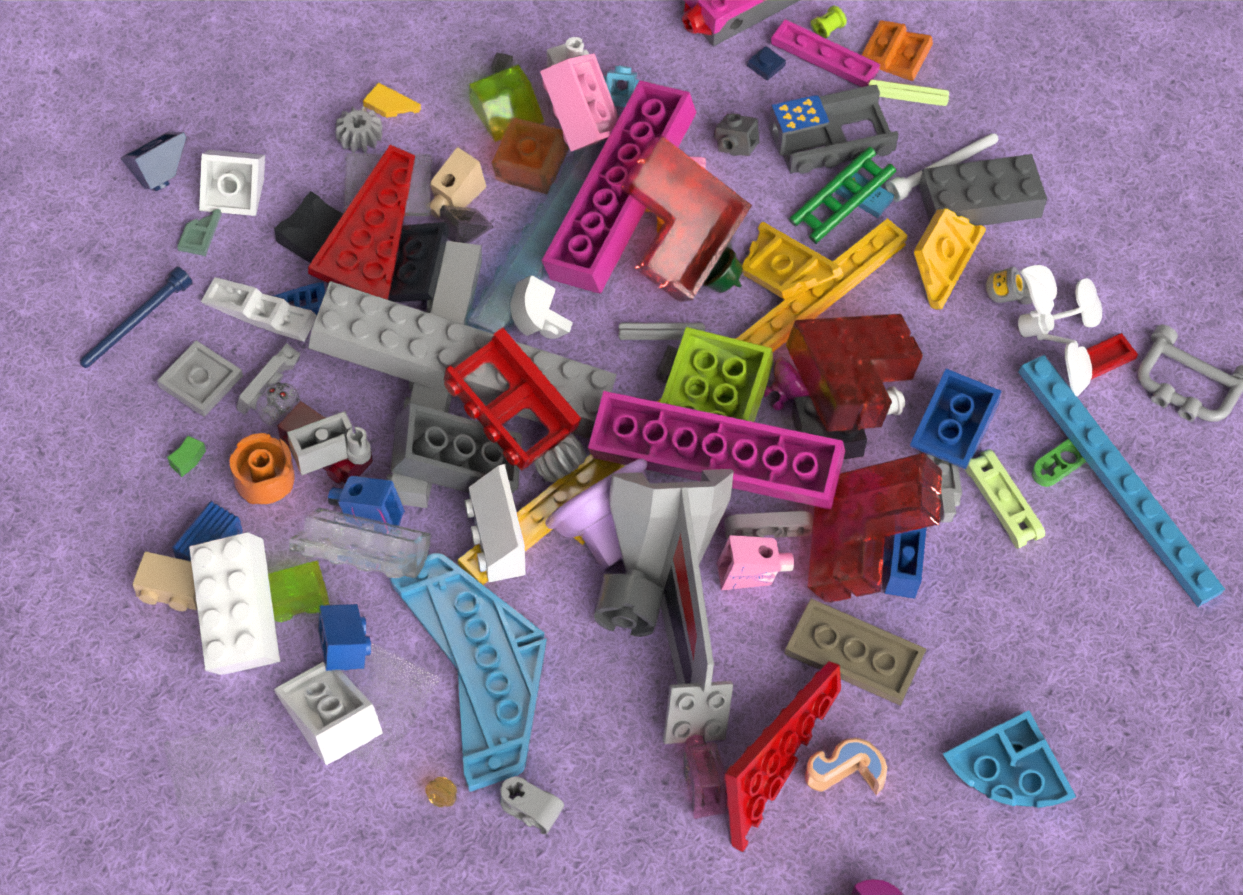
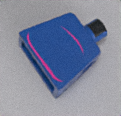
(368, 499)

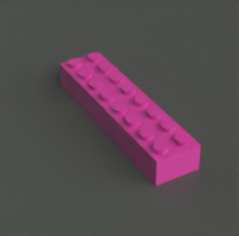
(602, 212)
(688, 440)

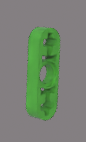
(1061, 470)

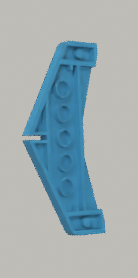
(494, 675)

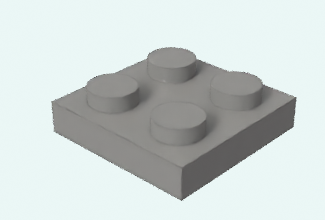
(200, 378)

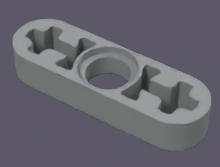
(774, 523)

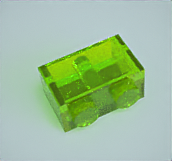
(297, 591)

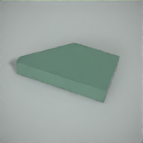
(199, 234)

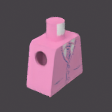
(751, 562)

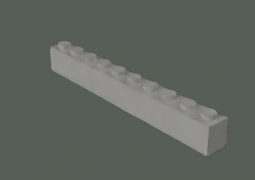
(453, 302)

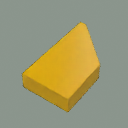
(389, 102)

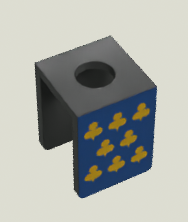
(797, 124)

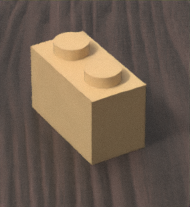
(165, 581)

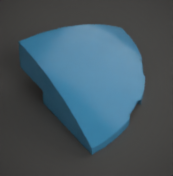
(1012, 765)

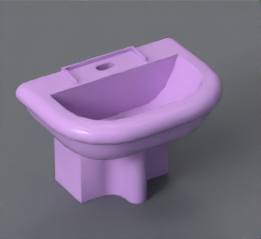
(591, 518)

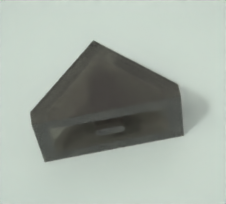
(464, 223)

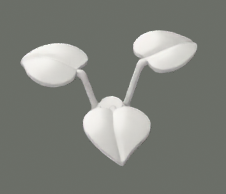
(1040, 321)

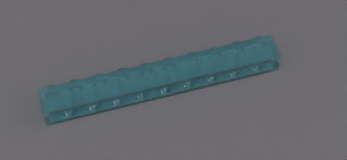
(526, 257)

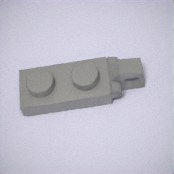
(271, 373)
(950, 489)

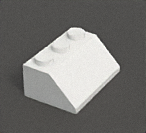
(496, 526)

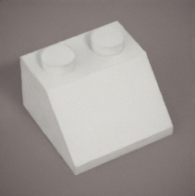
(231, 182)

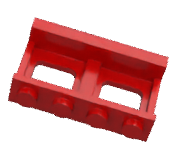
(526, 391)

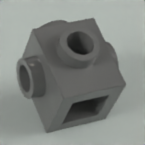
(737, 134)

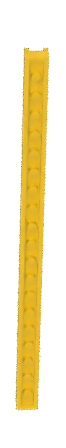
(769, 331)

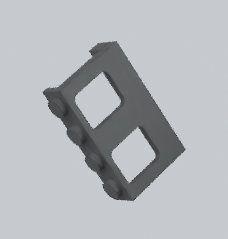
(844, 109)

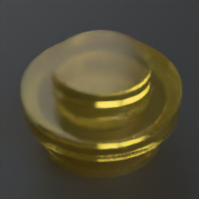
(441, 792)

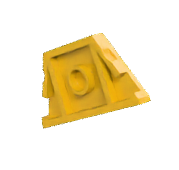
(945, 253)
(786, 264)

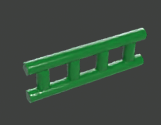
(842, 211)

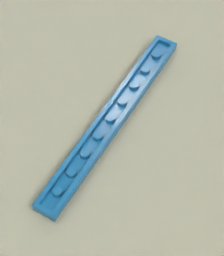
(1121, 481)

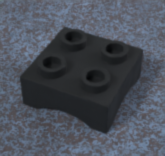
(307, 227)

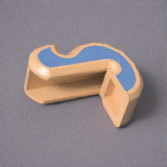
(847, 758)

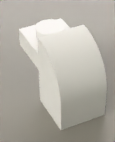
(532, 312)

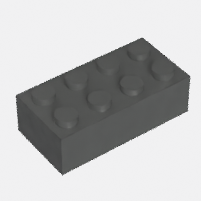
(985, 190)
(446, 449)

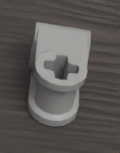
(533, 807)

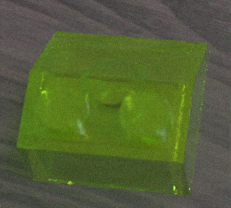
(503, 97)

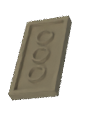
(864, 652)

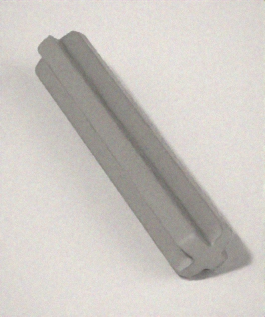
(655, 331)

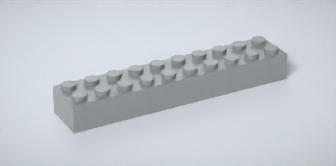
(423, 345)

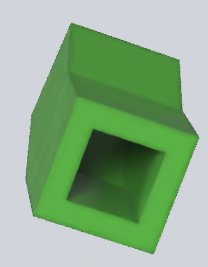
(187, 455)

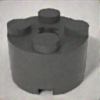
(628, 603)

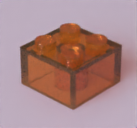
(530, 155)

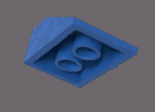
(956, 419)

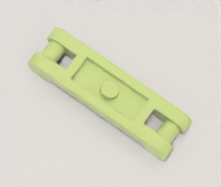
(1005, 498)

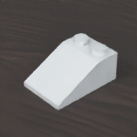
(329, 712)

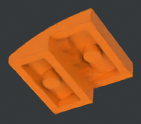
(898, 50)

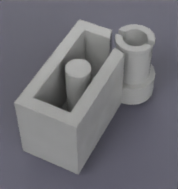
(328, 443)

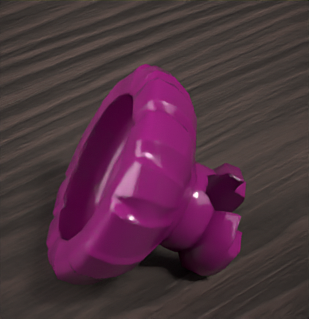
(787, 383)

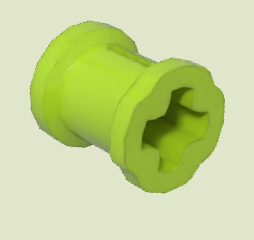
(829, 21)

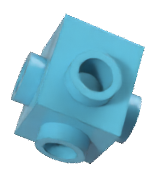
(619, 96)

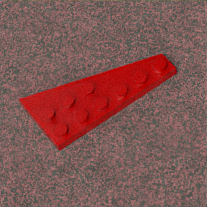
(367, 237)
(771, 758)

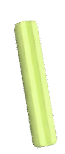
(911, 92)

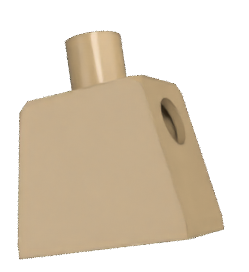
(456, 182)

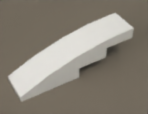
(259, 309)

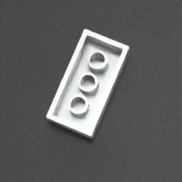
(234, 604)

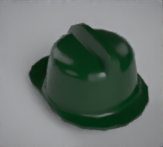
(725, 272)

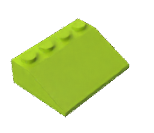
(718, 375)

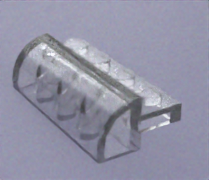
(362, 543)

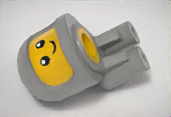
(1008, 286)

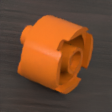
(262, 469)

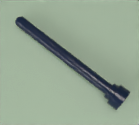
(176, 281)

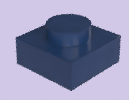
(766, 63)

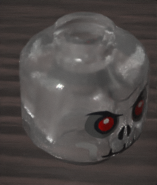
(277, 403)

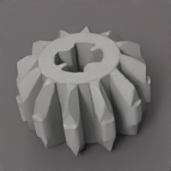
(358, 129)
(561, 459)

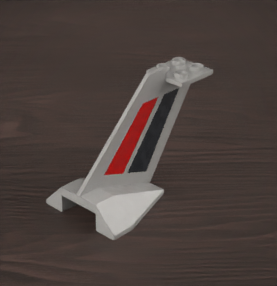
(665, 536)

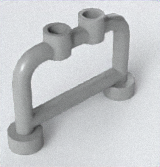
(1163, 393)

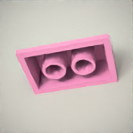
(580, 101)

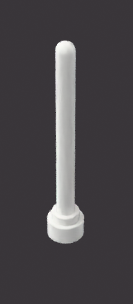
(903, 186)

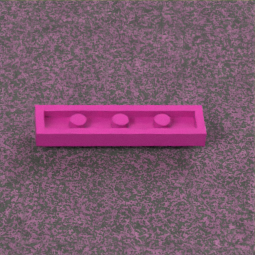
(825, 53)

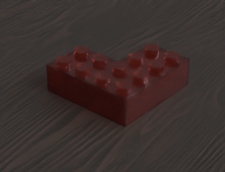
(696, 213)
(847, 363)
(865, 510)

